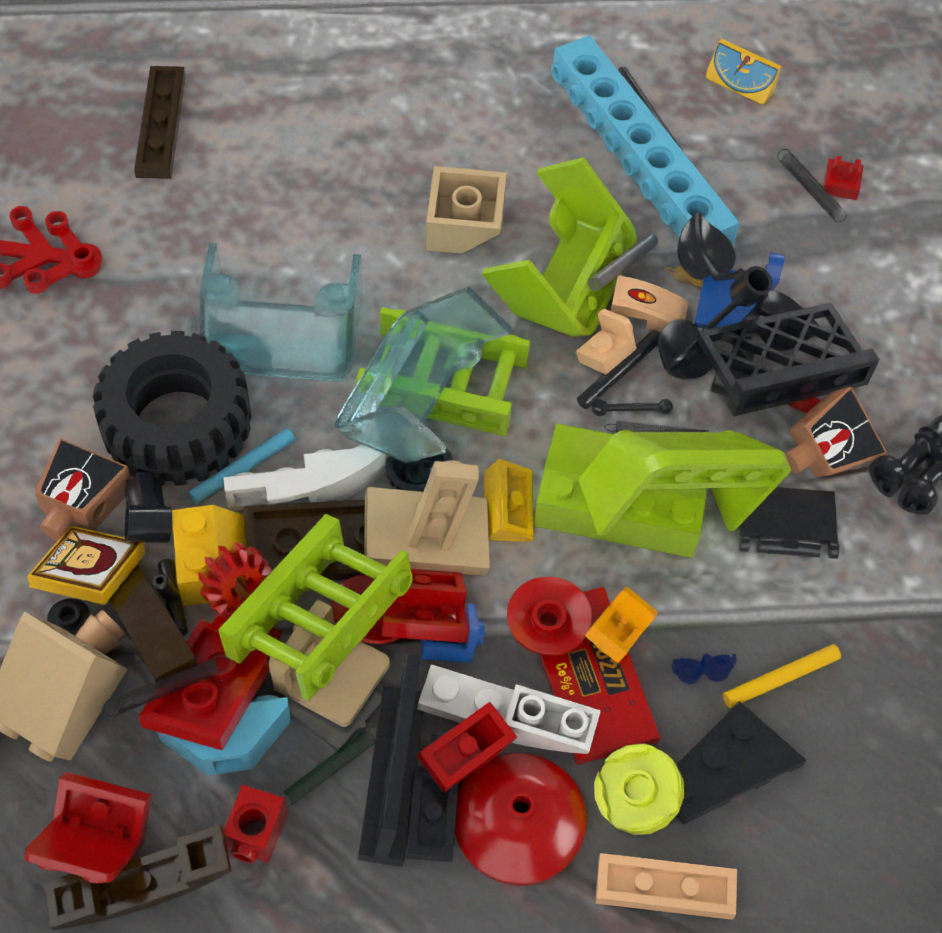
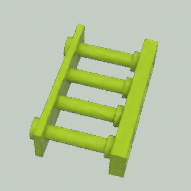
(468, 409)
(299, 573)

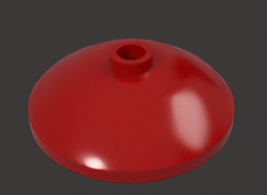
(516, 845)

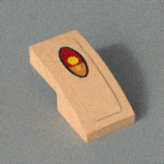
(647, 302)

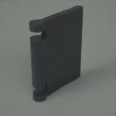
(793, 524)

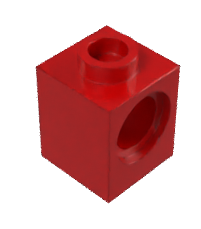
(255, 806)

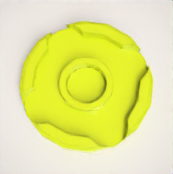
(639, 789)

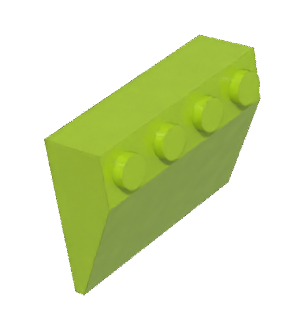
(655, 521)

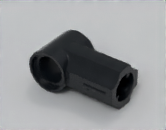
(145, 513)

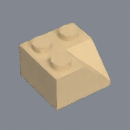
(464, 208)

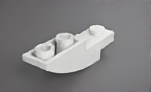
(325, 478)
(532, 715)

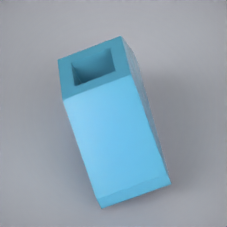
(251, 739)

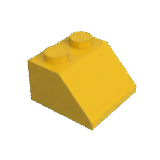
(197, 536)

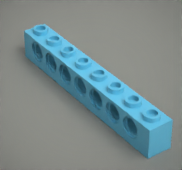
(638, 138)

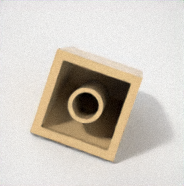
(53, 687)

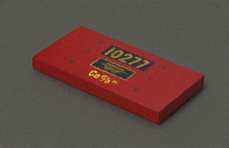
(605, 685)

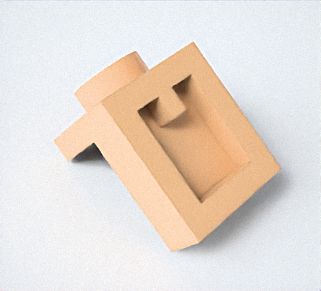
(610, 344)

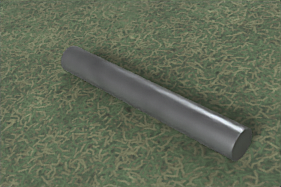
(622, 262)

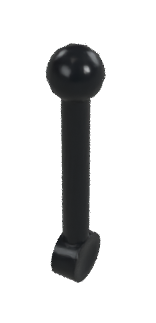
(601, 407)

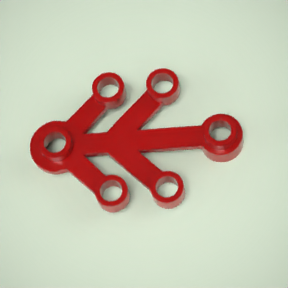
(77, 259)

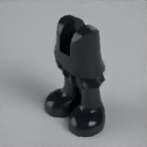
(890, 473)

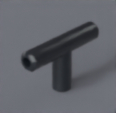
(167, 587)

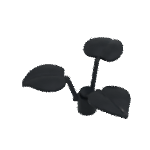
(708, 252)

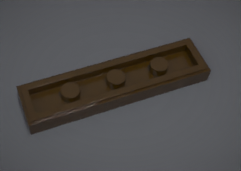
(160, 122)

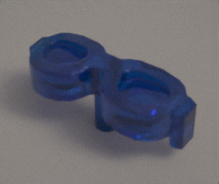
(716, 668)

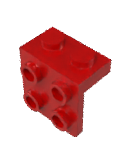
(92, 829)

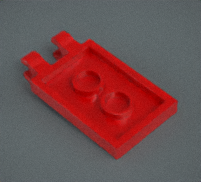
(213, 706)

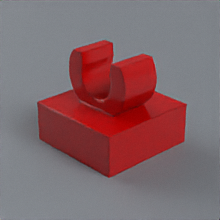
(843, 178)

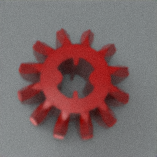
(219, 580)

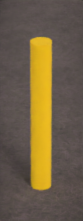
(782, 675)

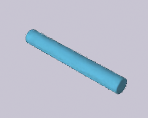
(243, 464)

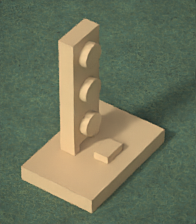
(436, 527)

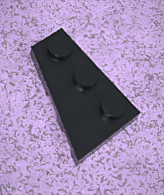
(732, 760)

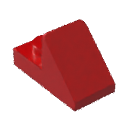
(467, 747)

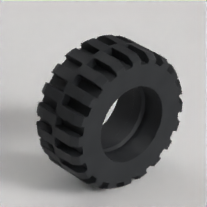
(164, 367)

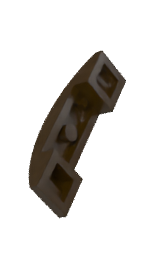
(141, 883)

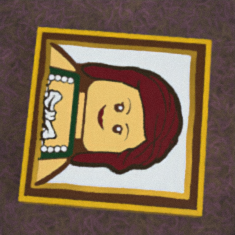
(86, 565)

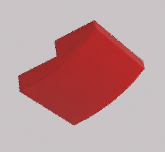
(429, 609)

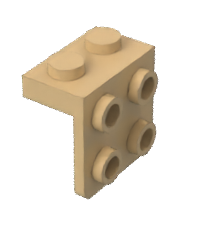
(351, 682)

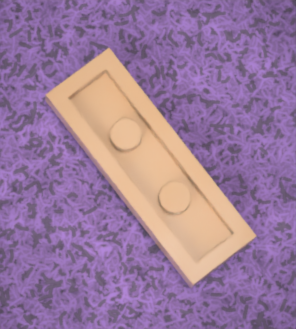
(666, 886)

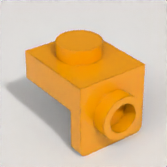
(621, 624)

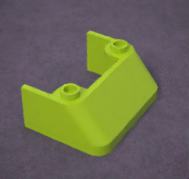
(591, 237)
(728, 462)

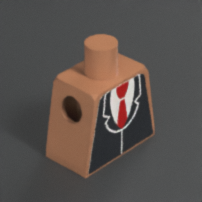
(834, 436)
(79, 489)

